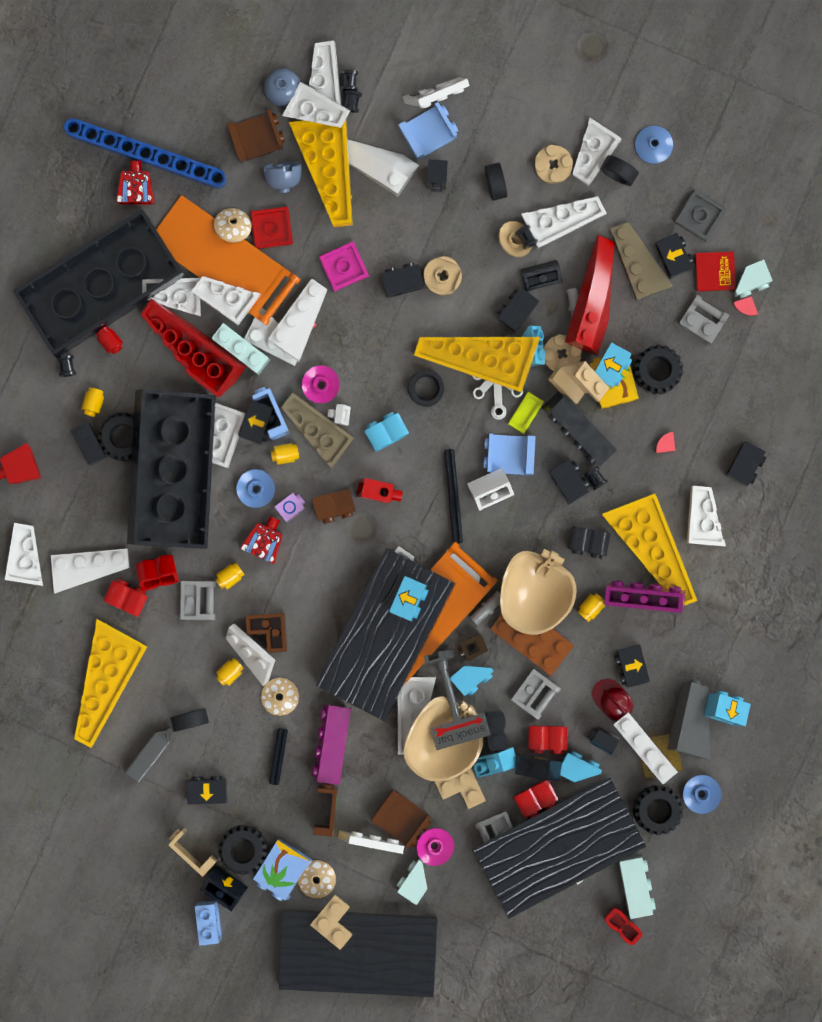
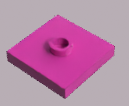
(343, 266)

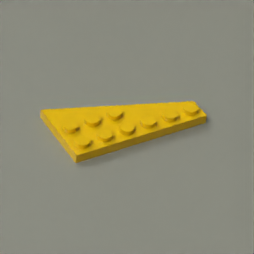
(328, 162)
(489, 358)
(650, 539)
(108, 672)

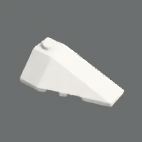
(382, 166)

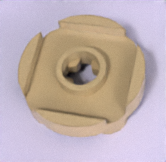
(563, 160)
(437, 266)
(557, 343)

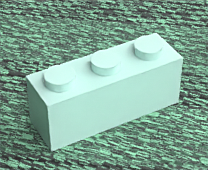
(240, 349)
(636, 887)

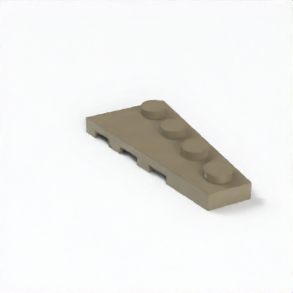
(641, 268)
(321, 432)

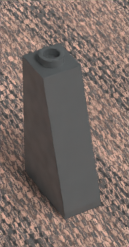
(690, 727)

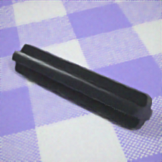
(278, 756)

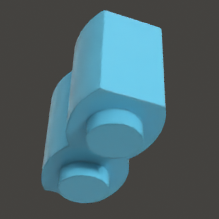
(386, 432)

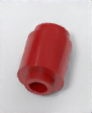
(109, 340)

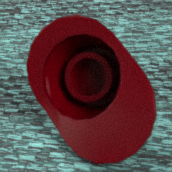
(612, 699)

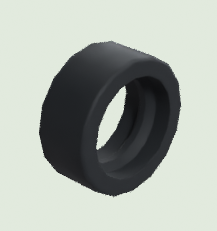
(619, 170)
(496, 181)
(426, 402)
(189, 720)

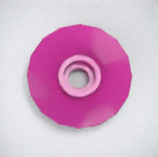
(320, 374)
(439, 854)

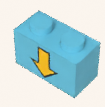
(612, 365)
(409, 598)
(727, 709)

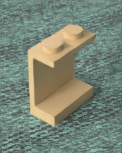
(578, 379)
(181, 851)

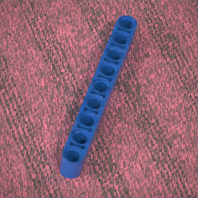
(138, 147)

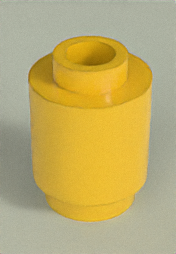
(92, 402)
(285, 453)
(229, 576)
(591, 607)
(229, 672)

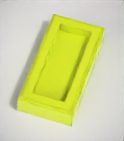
(525, 412)

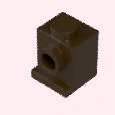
(479, 644)

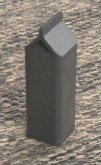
(149, 755)

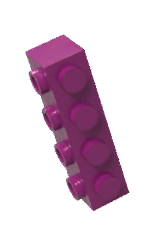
(645, 597)
(331, 744)

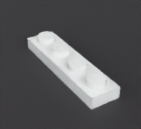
(645, 748)

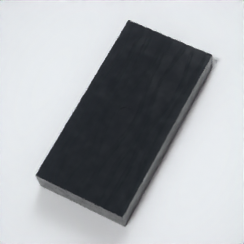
(98, 283)
(171, 469)
(380, 646)
(558, 848)
(380, 958)

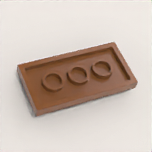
(543, 649)

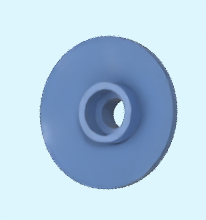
(650, 153)
(246, 484)
(702, 804)

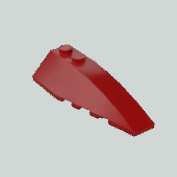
(593, 303)
(198, 353)

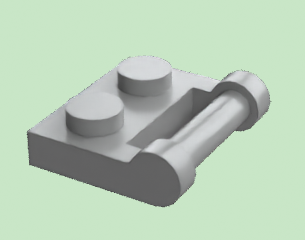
(701, 325)
(192, 598)
(530, 690)
(500, 824)

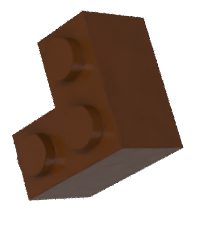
(334, 505)
(273, 626)

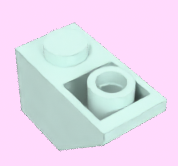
(753, 277)
(414, 884)

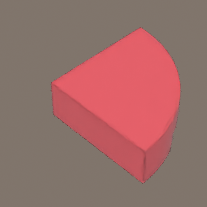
(746, 306)
(666, 443)

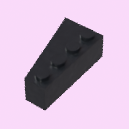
(579, 429)

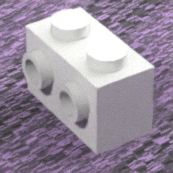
(490, 489)

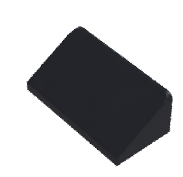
(541, 275)

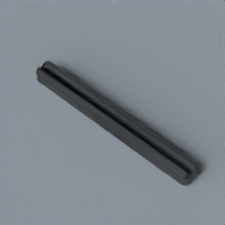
(453, 496)

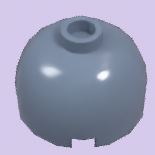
(281, 86)
(283, 175)

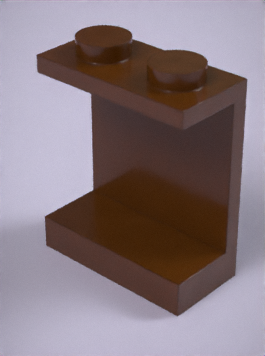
(256, 136)
(401, 819)
(325, 830)

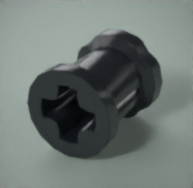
(349, 80)
(352, 100)
(526, 237)
(66, 366)
(596, 484)

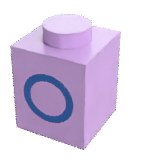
(290, 507)

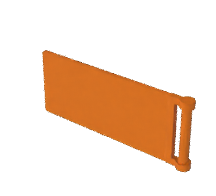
(197, 247)
(461, 601)

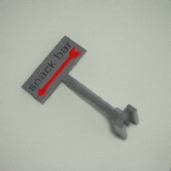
(459, 729)

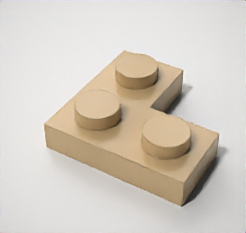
(464, 783)
(328, 925)

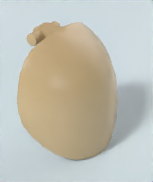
(536, 592)
(421, 750)

